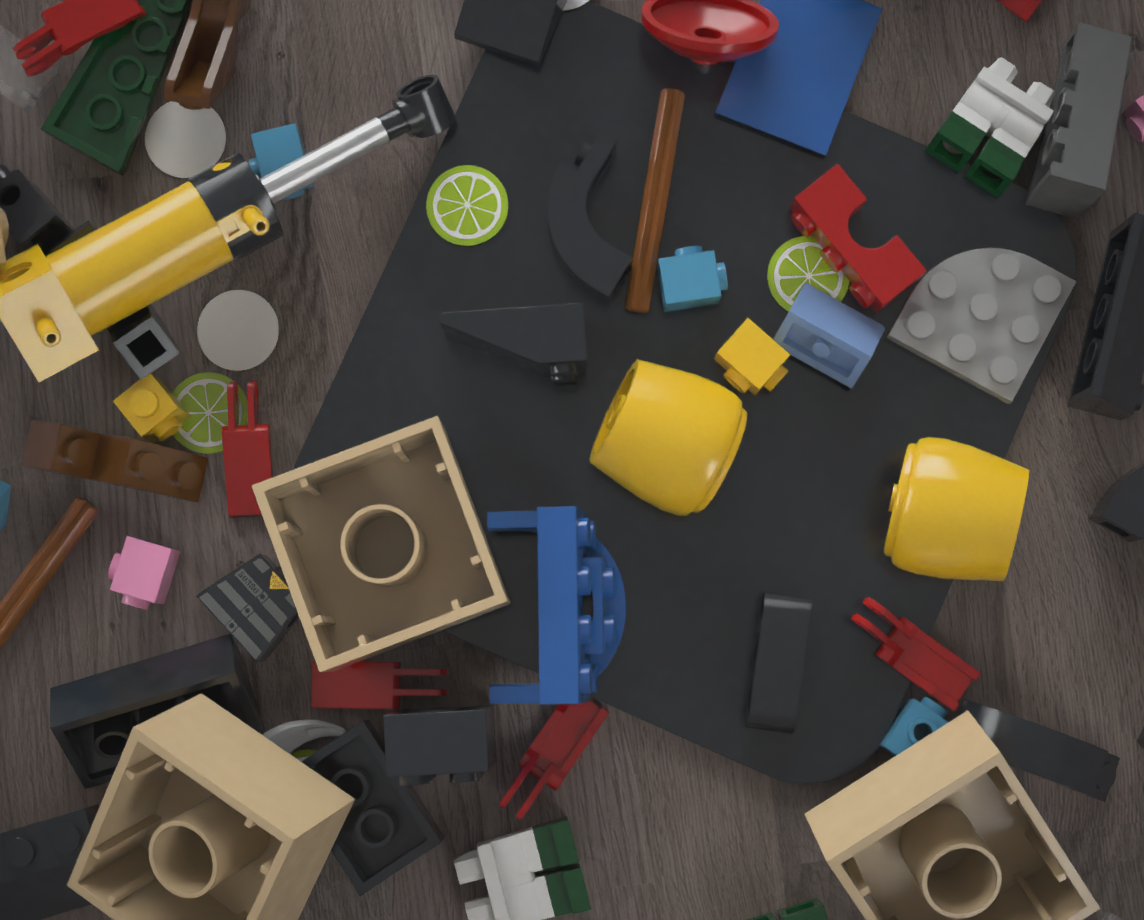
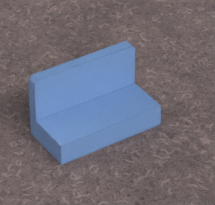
(829, 335)

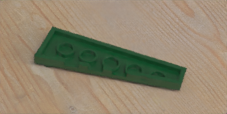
(116, 85)

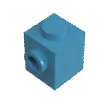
(276, 149)
(691, 279)
(913, 724)

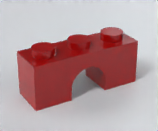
(875, 273)

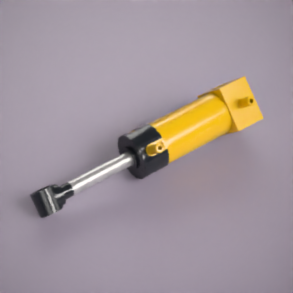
(214, 218)

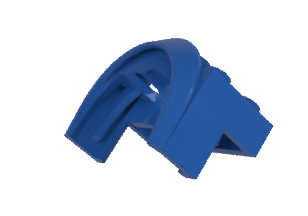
(564, 631)

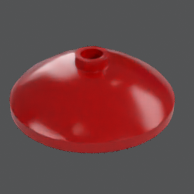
(710, 28)

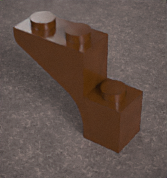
(205, 53)
(114, 460)

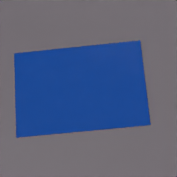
(806, 74)

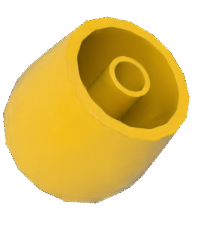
(669, 437)
(955, 511)

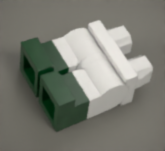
(1003, 114)
(510, 876)

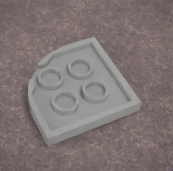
(983, 317)

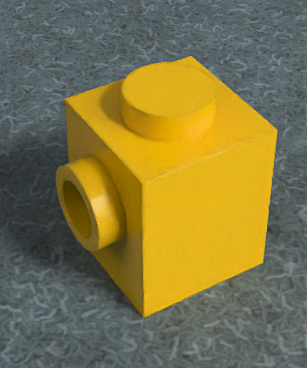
(752, 359)
(152, 409)

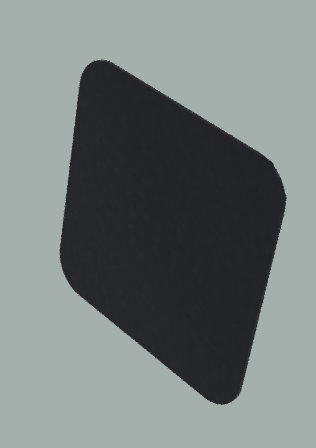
(815, 458)

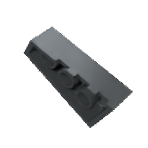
(1081, 131)

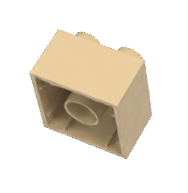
(380, 545)
(207, 824)
(947, 838)

